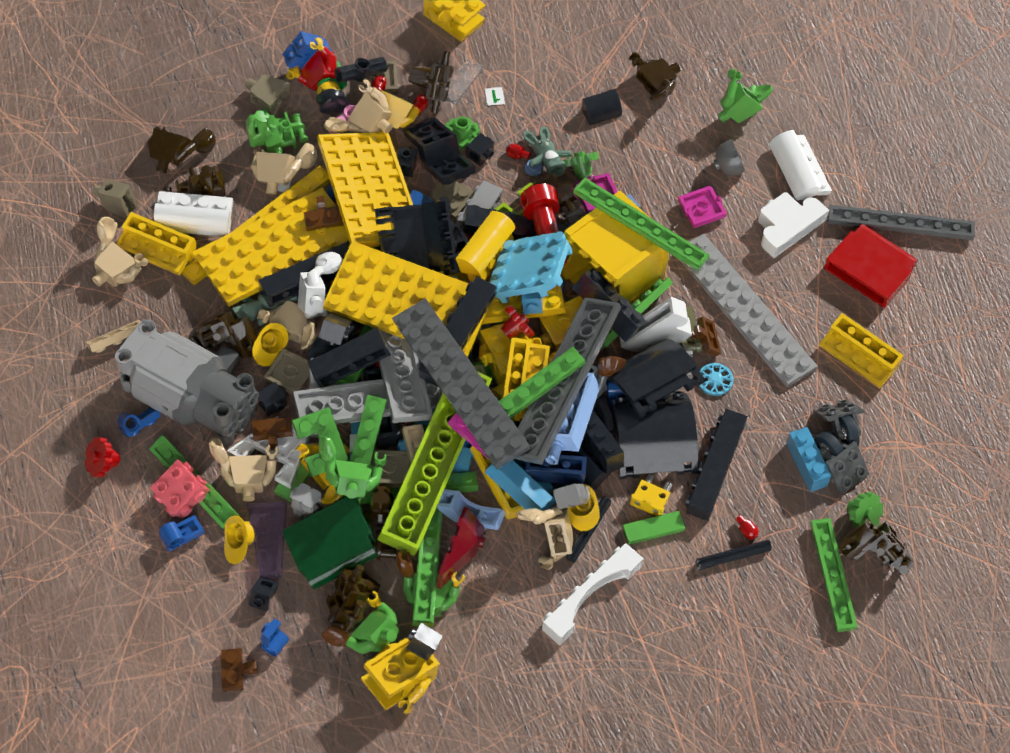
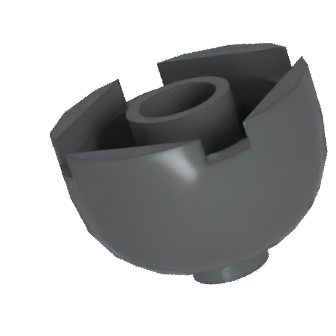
(728, 159)

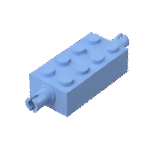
(575, 424)

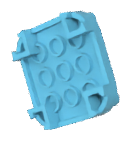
(530, 265)

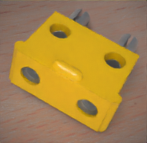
(651, 497)

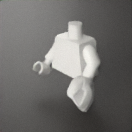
(312, 287)

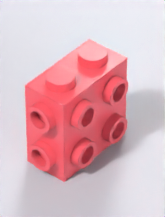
(180, 489)

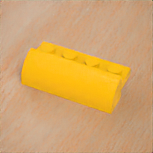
(157, 243)
(483, 249)
(861, 350)
(523, 363)
(504, 500)

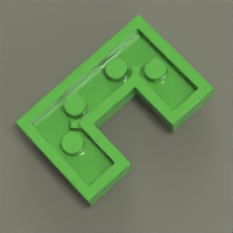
(324, 425)

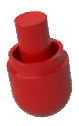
(517, 152)
(747, 528)

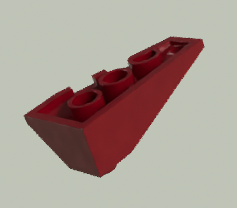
(462, 546)

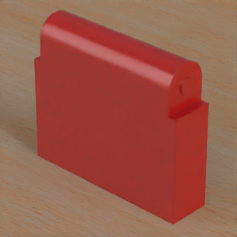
(871, 265)

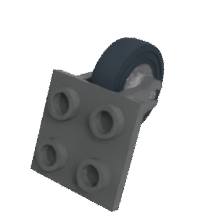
(845, 427)
(842, 460)

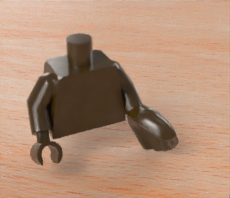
(655, 75)
(175, 148)

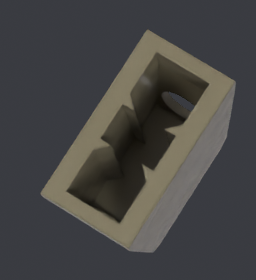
(268, 92)
(116, 198)

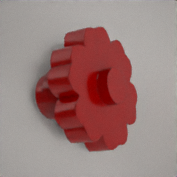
(516, 324)
(100, 457)

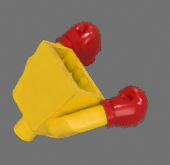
(401, 111)

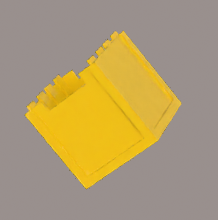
(616, 252)

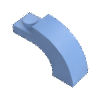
(453, 502)

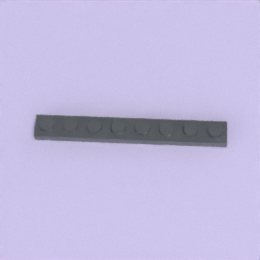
(901, 222)

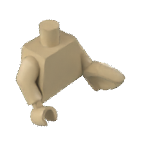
(367, 117)
(279, 168)
(111, 261)
(293, 319)
(245, 473)
(558, 532)

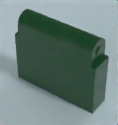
(331, 541)

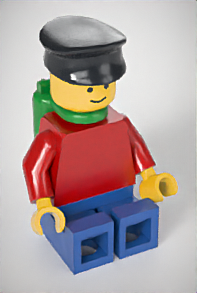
(317, 70)

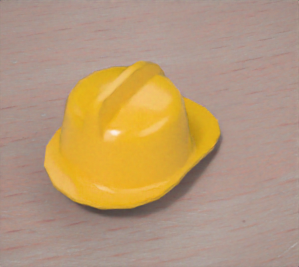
(269, 343)
(585, 516)
(238, 536)

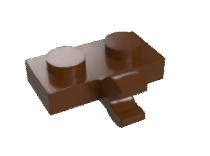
(323, 216)
(707, 333)
(272, 429)
(234, 668)

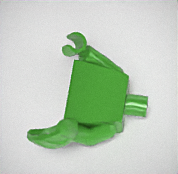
(740, 101)
(350, 477)

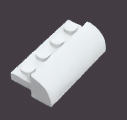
(799, 165)
(194, 213)

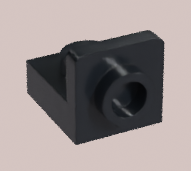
(262, 593)

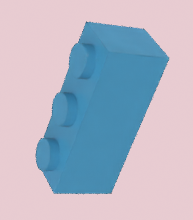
(808, 459)

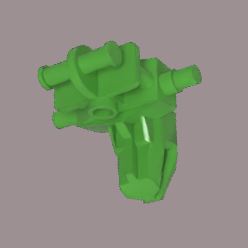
(274, 132)

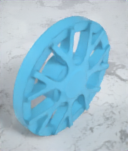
(716, 379)

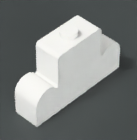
(789, 222)
(663, 322)

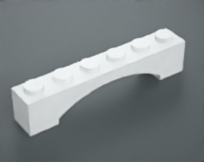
(622, 564)

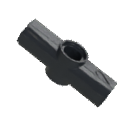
(360, 69)

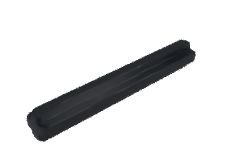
(584, 536)
(733, 554)

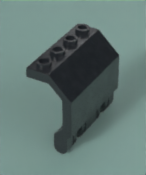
(420, 235)

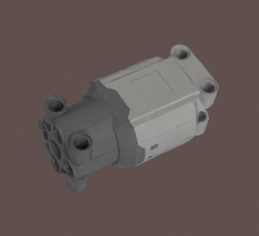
(185, 382)

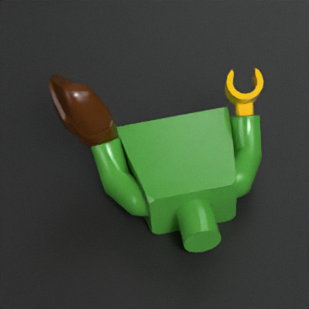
(444, 597)
(372, 633)

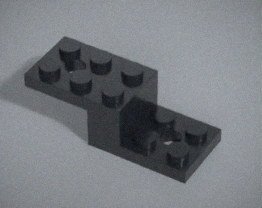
(439, 151)

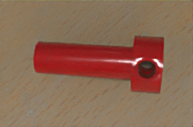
(541, 205)

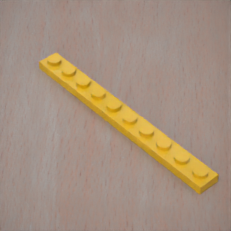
(313, 181)

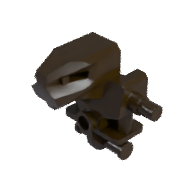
(435, 80)
(202, 183)
(568, 201)
(227, 329)
(380, 506)
(882, 540)
(349, 599)

